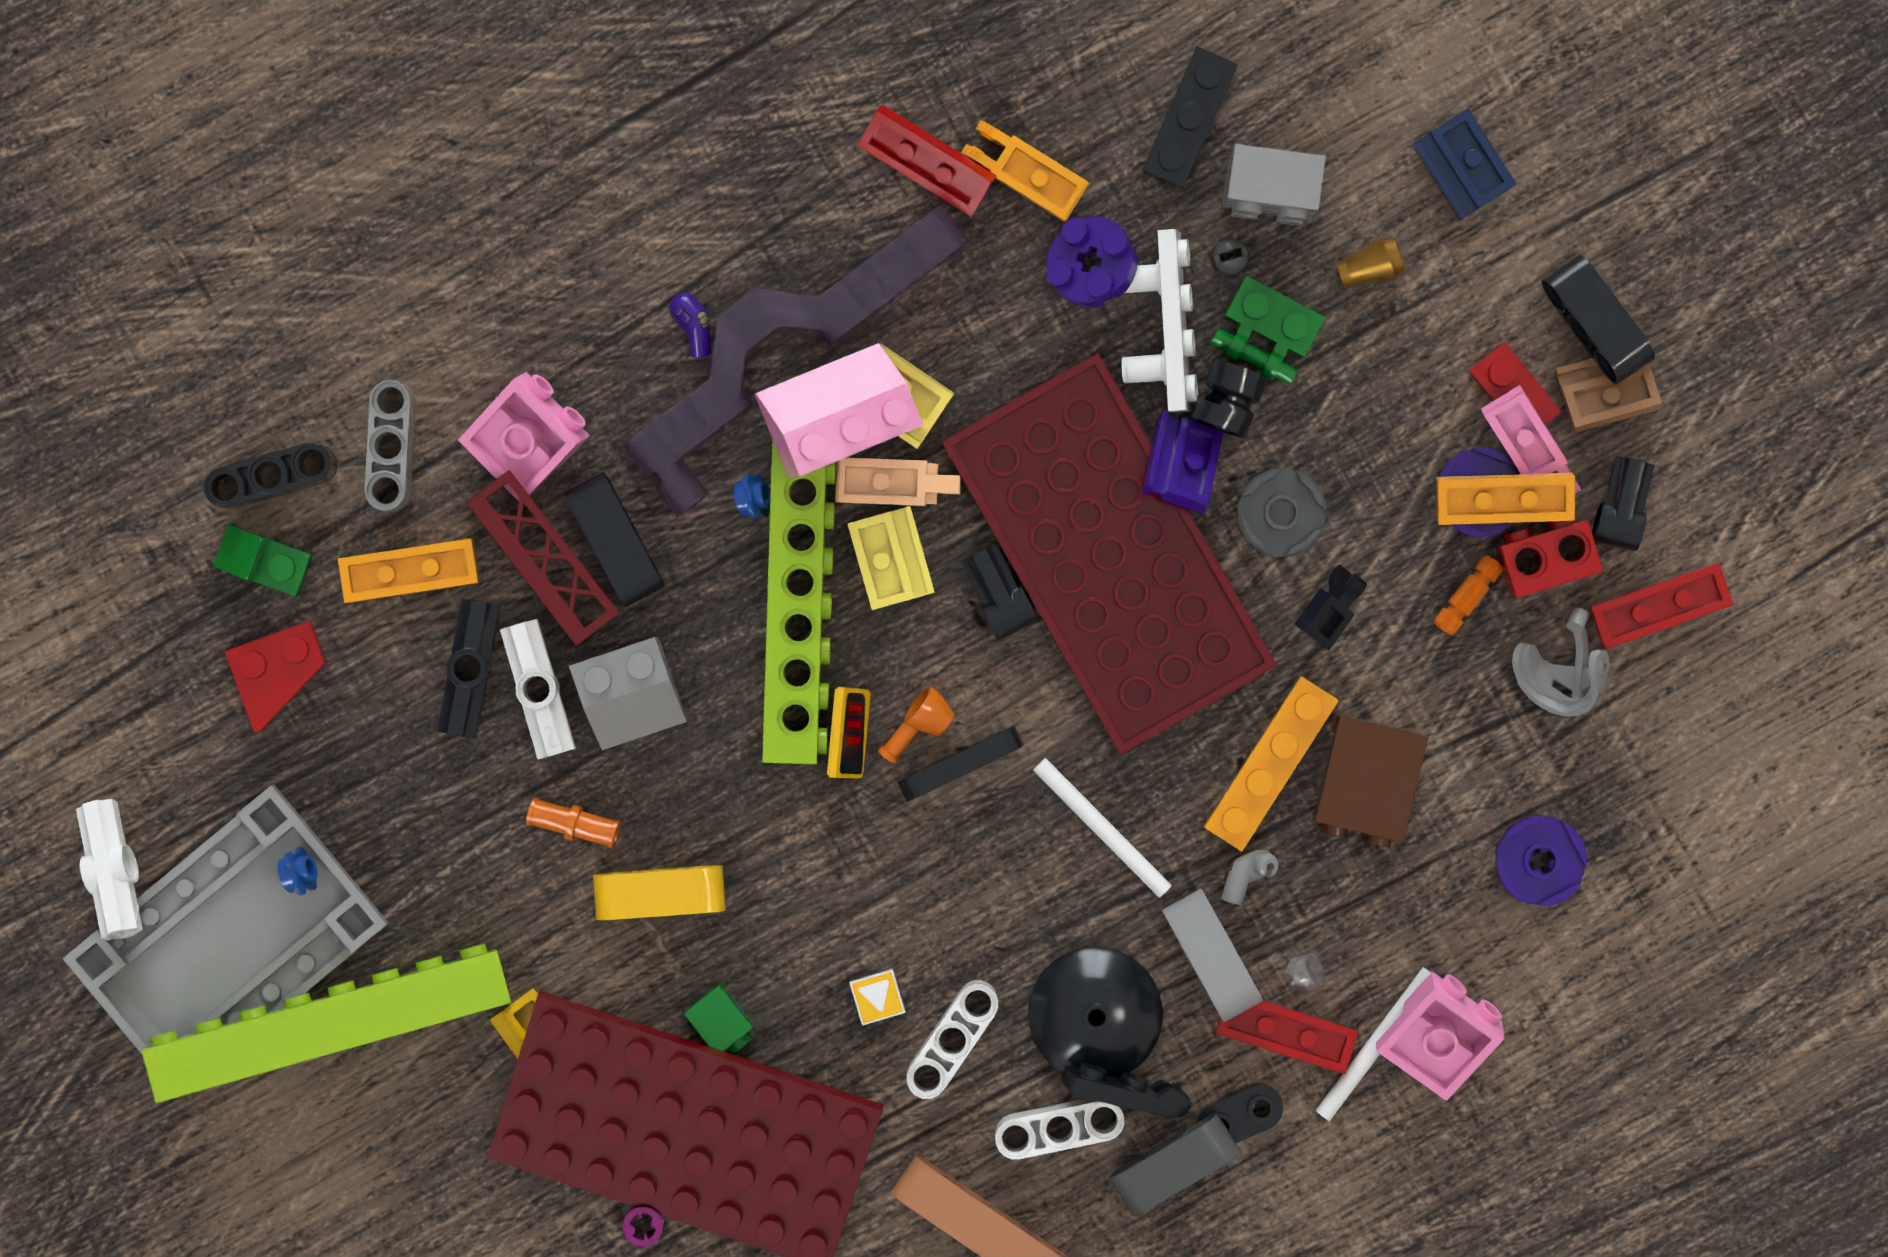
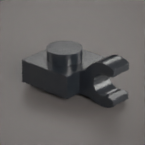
(1328, 611)

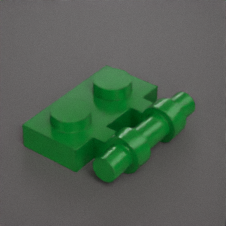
(1274, 318)

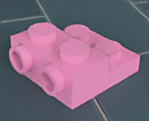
(525, 433)
(1442, 1035)

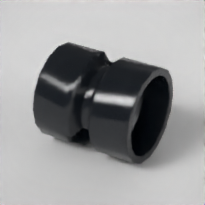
(1229, 398)

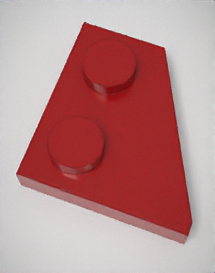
(274, 670)

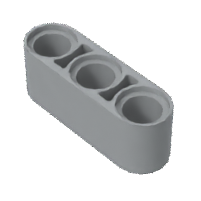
(380, 425)
(1212, 955)

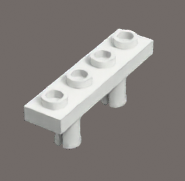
(1179, 343)

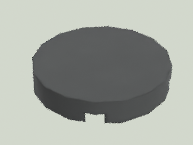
(1281, 512)

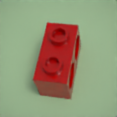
(1551, 567)

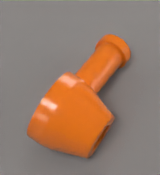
(926, 714)

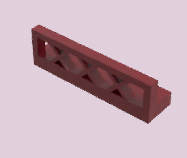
(528, 568)

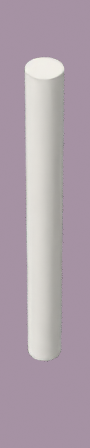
(1102, 827)
(1366, 1055)

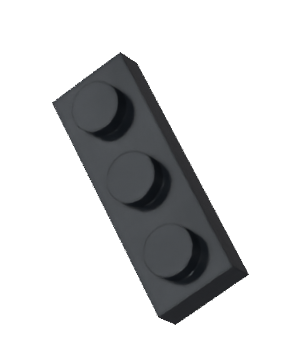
(1189, 117)

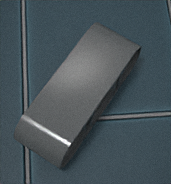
(1175, 1164)

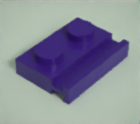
(1183, 462)

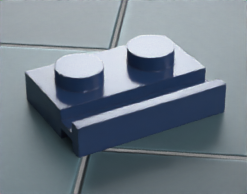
(1463, 164)

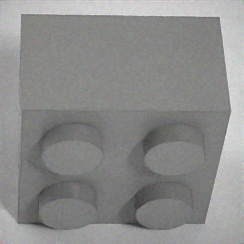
(1273, 183)

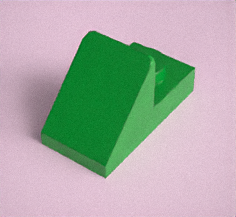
(262, 560)

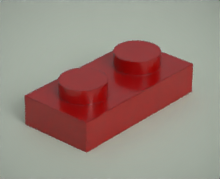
(1503, 372)

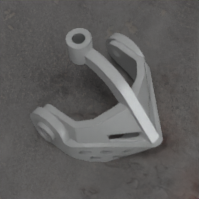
(1537, 675)

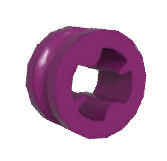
(629, 1227)

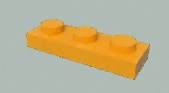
(1505, 498)
(408, 570)

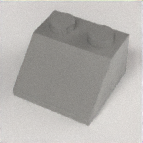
(628, 693)

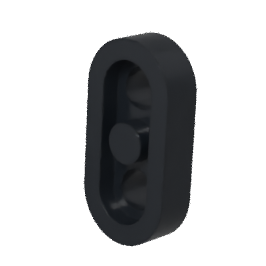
(1238, 1111)

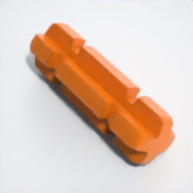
(1468, 595)

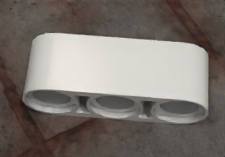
(948, 1061)
(1041, 1142)

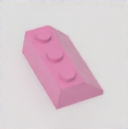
(838, 410)

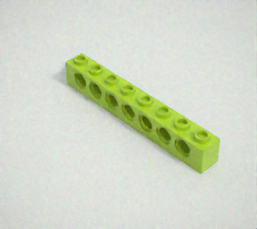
(779, 741)

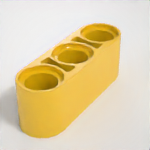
(659, 892)

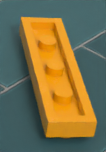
(1271, 763)

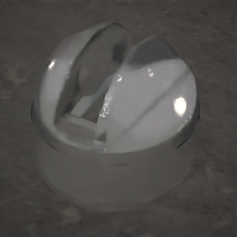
(1306, 972)

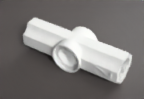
(529, 659)
(109, 869)

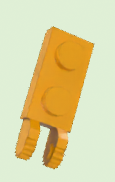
(1030, 173)

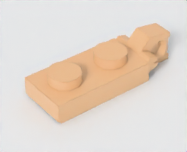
(892, 482)

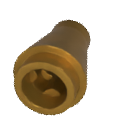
(1373, 263)

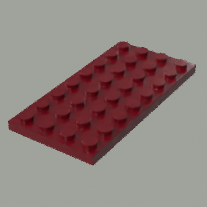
(1106, 566)
(684, 1130)

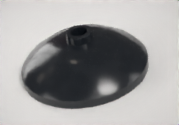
(1089, 981)

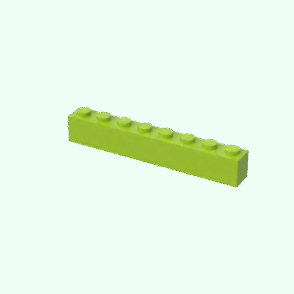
(325, 1025)

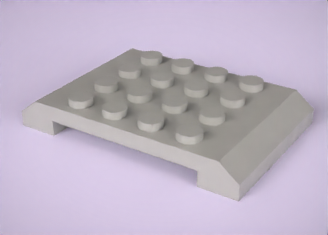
(227, 931)

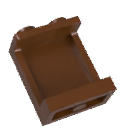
(1370, 781)

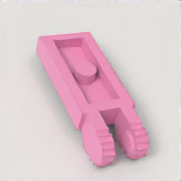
(1525, 435)

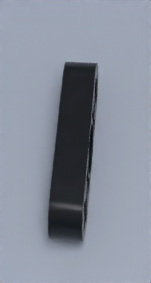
(960, 763)

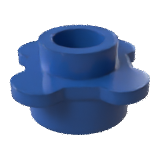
(752, 496)
(297, 872)

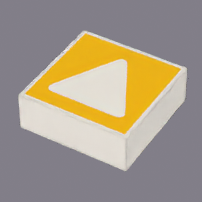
(877, 997)

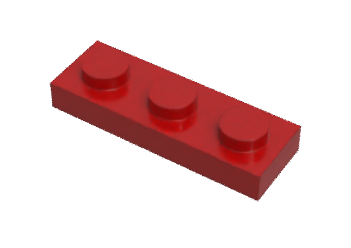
(926, 160)
(1661, 606)
(1293, 1035)

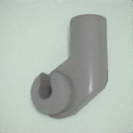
(1246, 870)

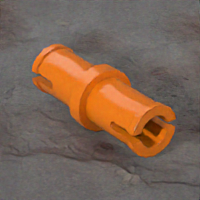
(573, 822)

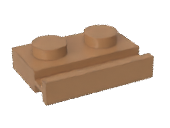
(1596, 401)

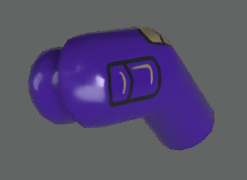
(694, 321)

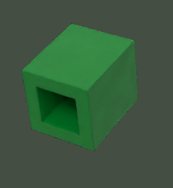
(720, 1020)

